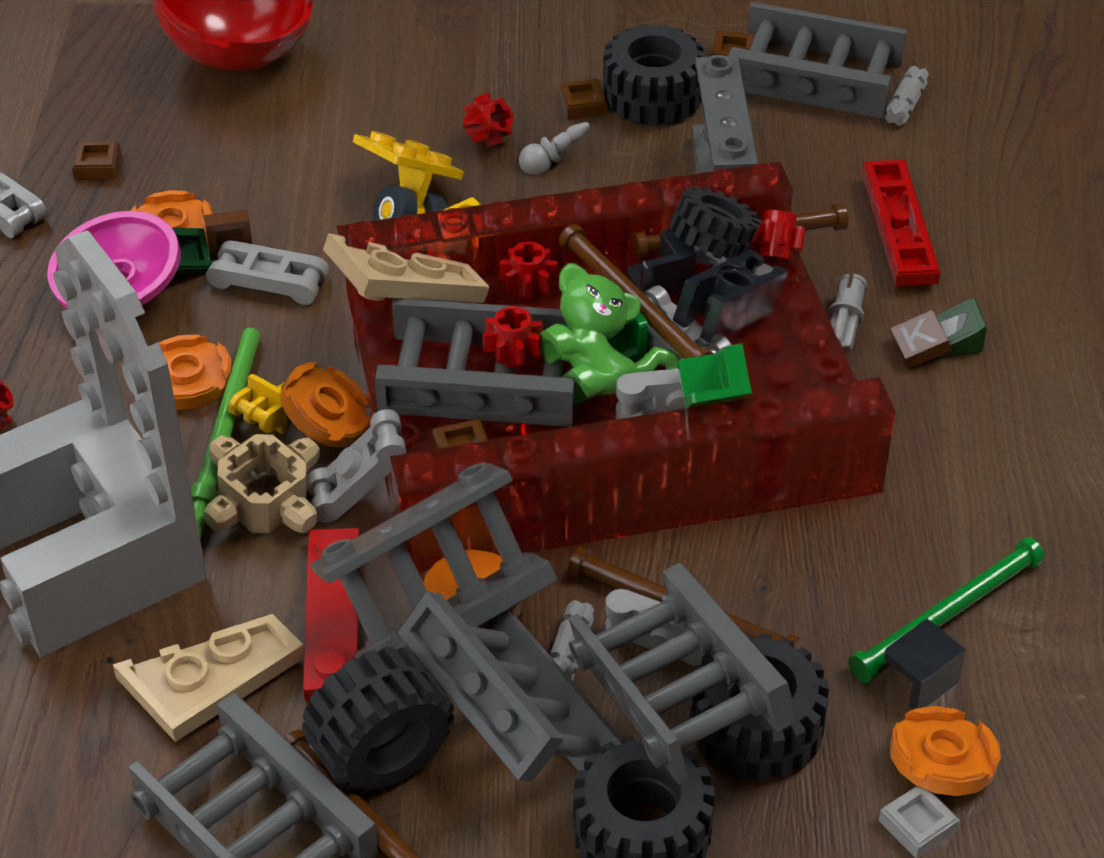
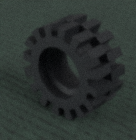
(714, 222)

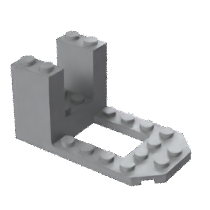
(89, 460)

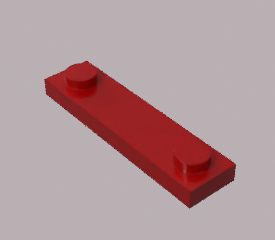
(900, 223)
(330, 617)

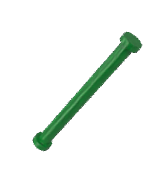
(1026, 554)

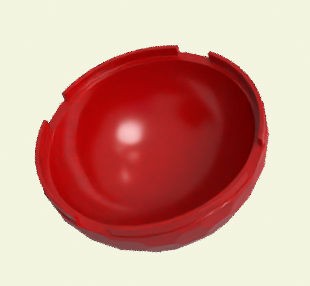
(234, 32)

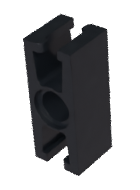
(729, 295)

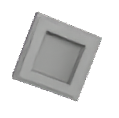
(918, 820)

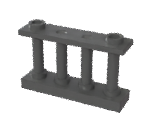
(814, 82)
(727, 134)
(464, 393)
(476, 597)
(708, 631)
(507, 687)
(273, 764)

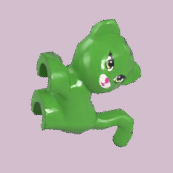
(595, 313)

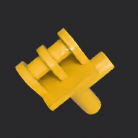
(260, 404)

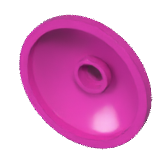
(138, 245)

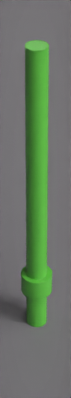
(205, 489)

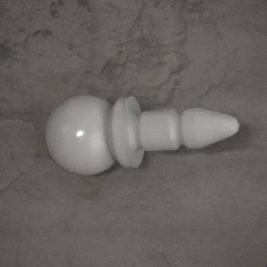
(537, 158)

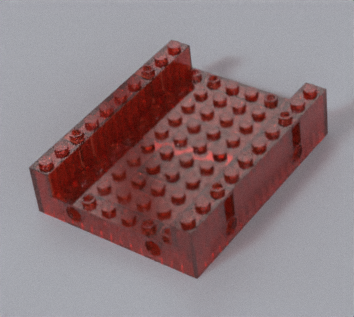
(790, 444)

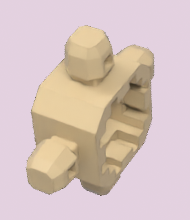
(263, 512)

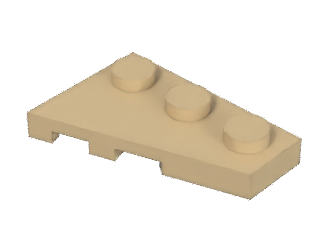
(423, 277)
(188, 683)

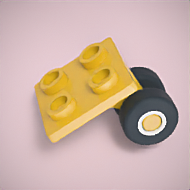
(415, 170)

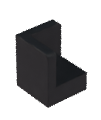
(670, 270)
(928, 660)

